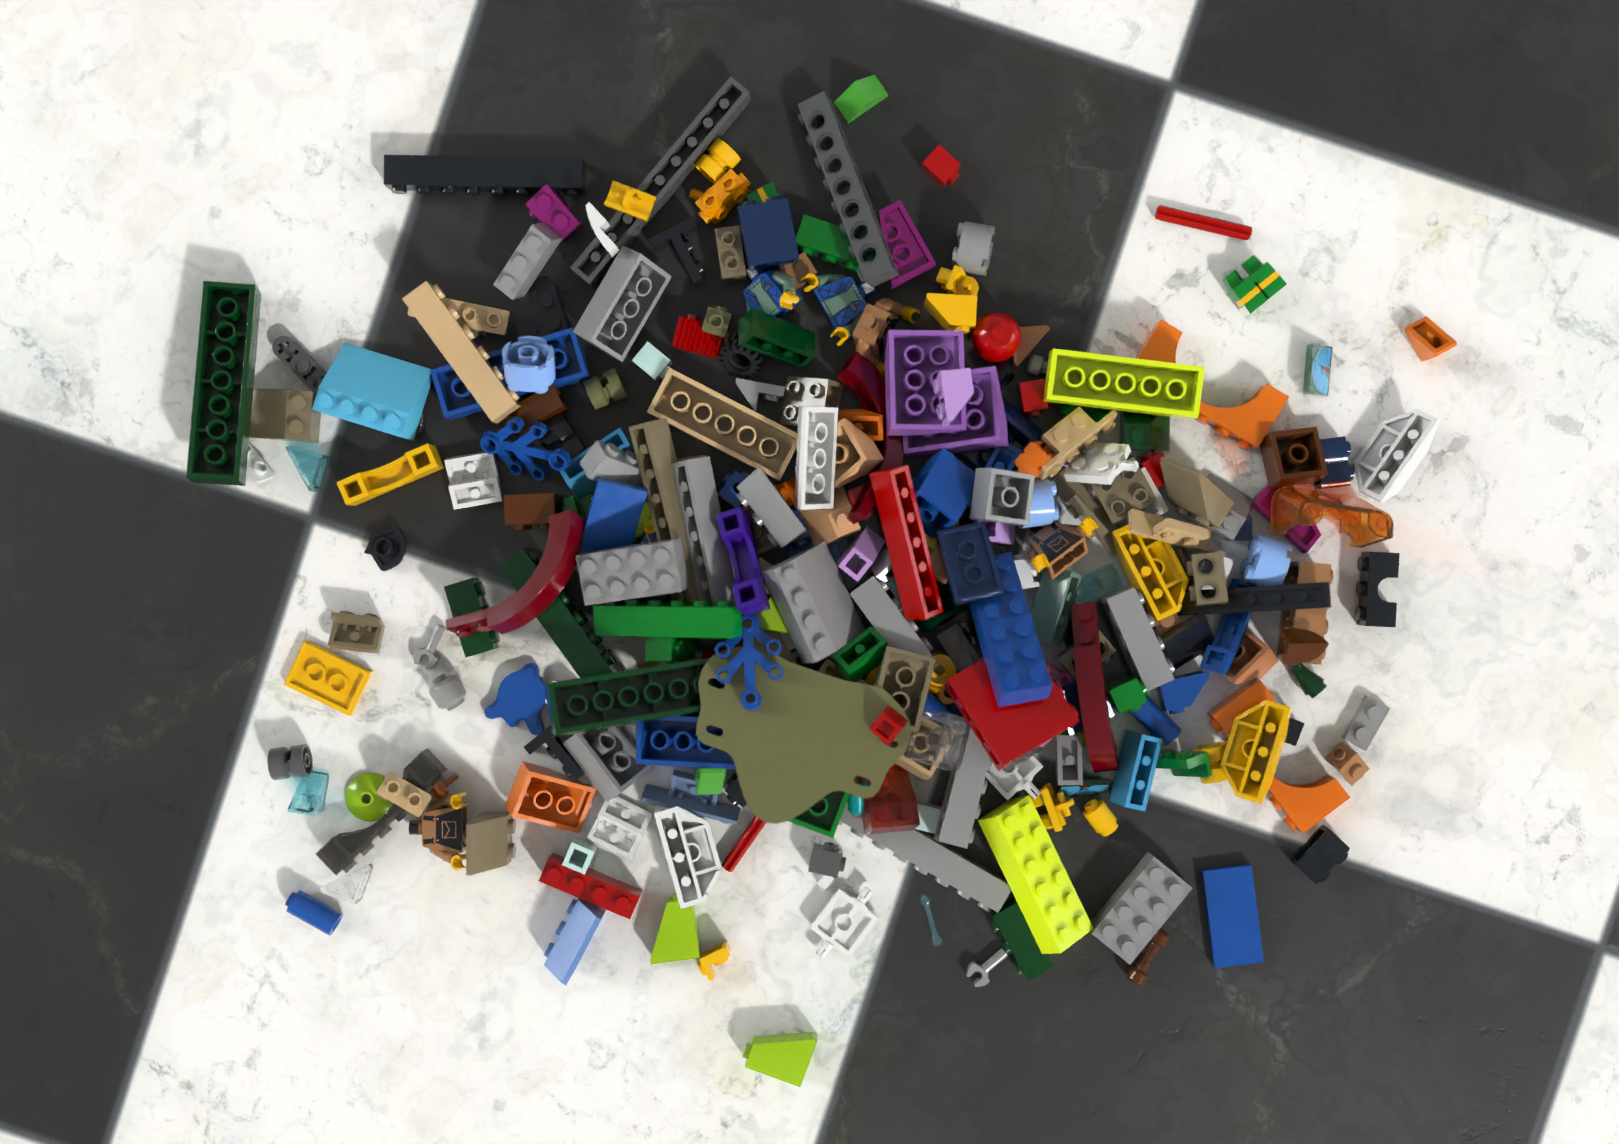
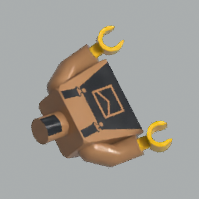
(874, 326)
(1058, 546)
(444, 829)

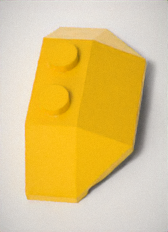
(1152, 570)
(1255, 749)

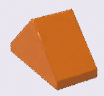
(1428, 339)

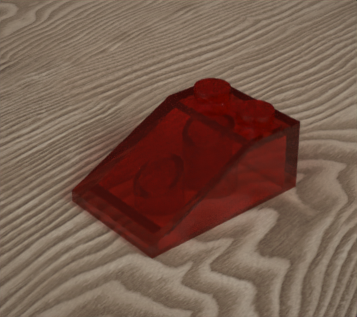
(893, 806)

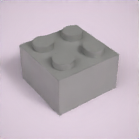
(1002, 496)

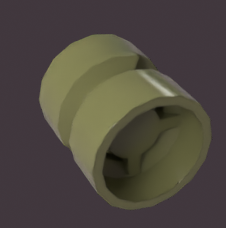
(605, 388)

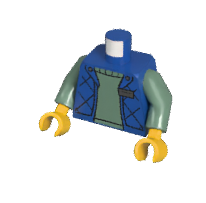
(771, 292)
(839, 300)

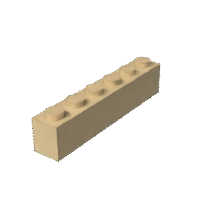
(461, 351)

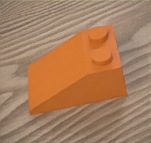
(549, 798)

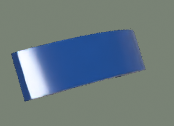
(1228, 637)

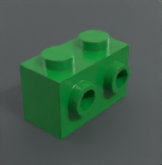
(670, 649)
(860, 655)
(1126, 694)

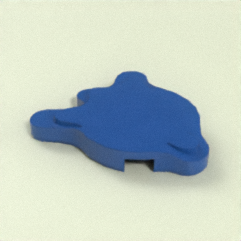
(520, 698)

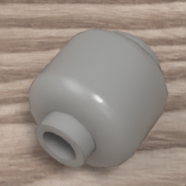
(447, 692)

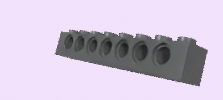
(820, 109)

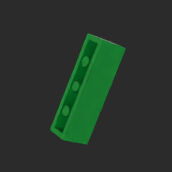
(826, 241)

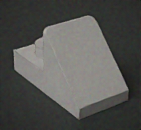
(753, 390)
(1069, 760)

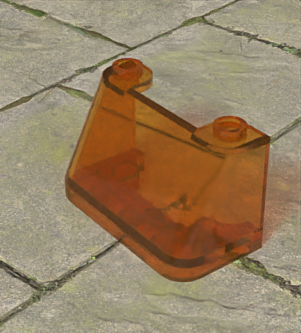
(1307, 507)

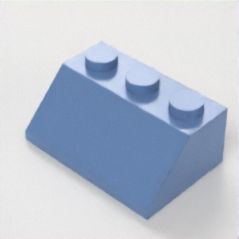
(573, 939)

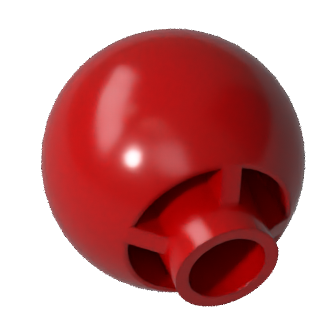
(996, 337)

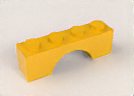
(386, 478)

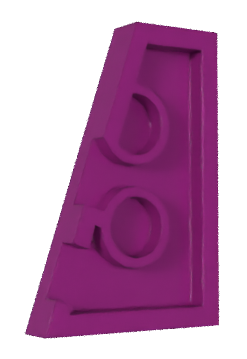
(904, 243)
(1301, 536)

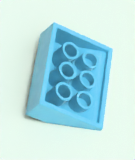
(374, 391)

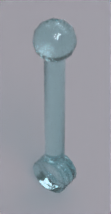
(936, 939)

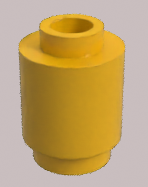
(1100, 817)

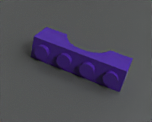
(749, 582)

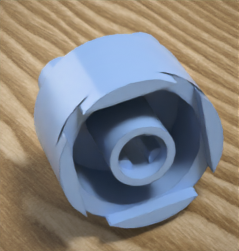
(529, 364)
(1042, 508)
(1266, 561)

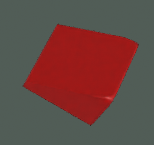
(888, 725)

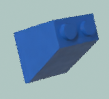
(942, 491)

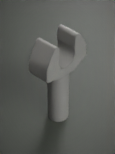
(429, 650)
(985, 967)

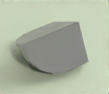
(882, 566)

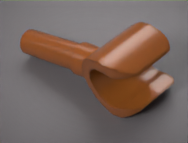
(439, 790)

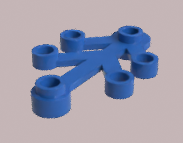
(495, 442)
(748, 656)

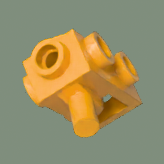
(721, 197)

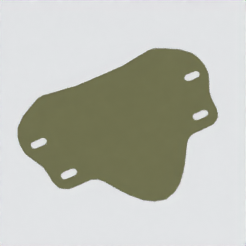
(803, 737)

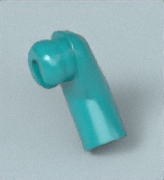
(855, 804)

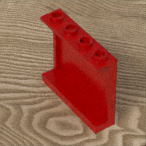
(1010, 729)

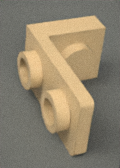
(403, 794)

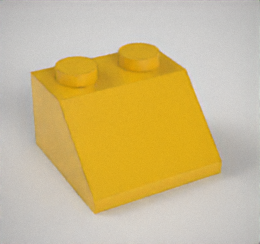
(953, 311)

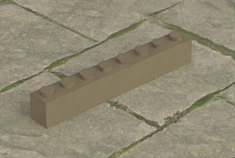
(654, 457)

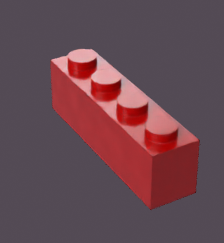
(591, 887)

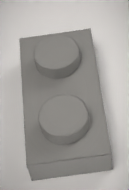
(1366, 723)

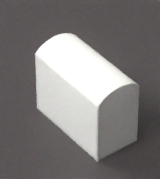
(825, 881)

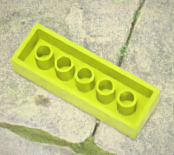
(1123, 384)
(1035, 875)

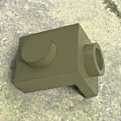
(717, 321)

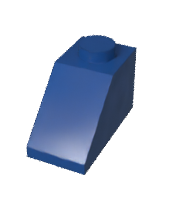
(1181, 691)

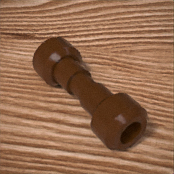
(1137, 974)

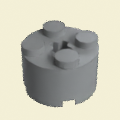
(974, 247)

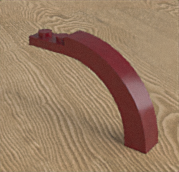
(869, 389)
(541, 589)
(1091, 688)

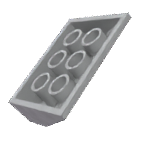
(814, 603)

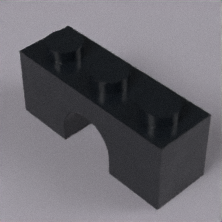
(1371, 608)

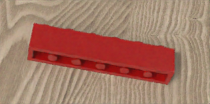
(906, 542)

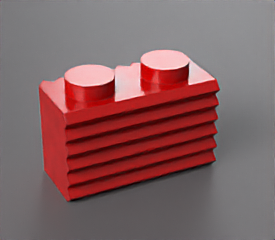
(691, 338)

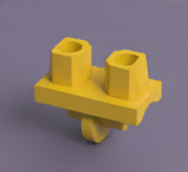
(630, 201)
(957, 281)
(1055, 807)

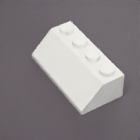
(815, 457)

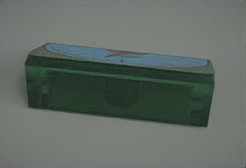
(1317, 370)
(1091, 786)

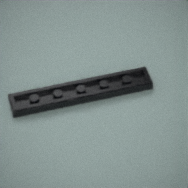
(1263, 599)

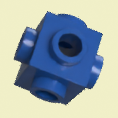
(729, 483)

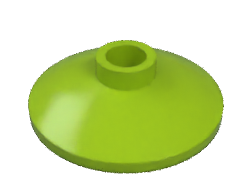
(366, 784)

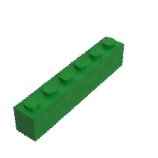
(668, 620)

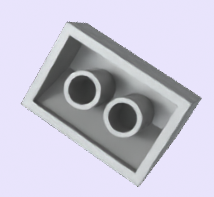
(770, 509)
(607, 759)

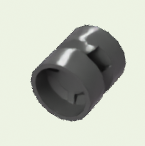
(294, 761)

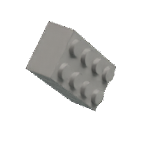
(622, 303)
(632, 571)
(887, 618)
(1136, 637)
(1139, 907)

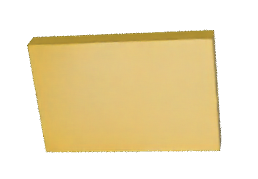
(328, 677)

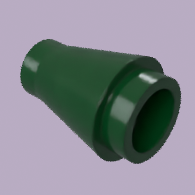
(1308, 680)

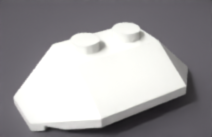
(1394, 453)
(689, 854)

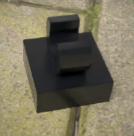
(1004, 373)

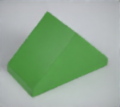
(860, 97)
(709, 780)

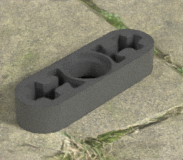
(294, 347)

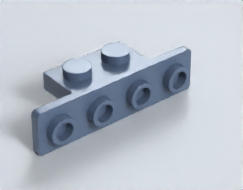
(683, 794)

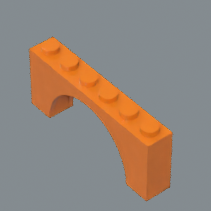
(1244, 423)
(1300, 803)

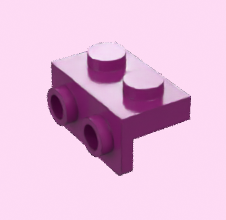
(550, 208)

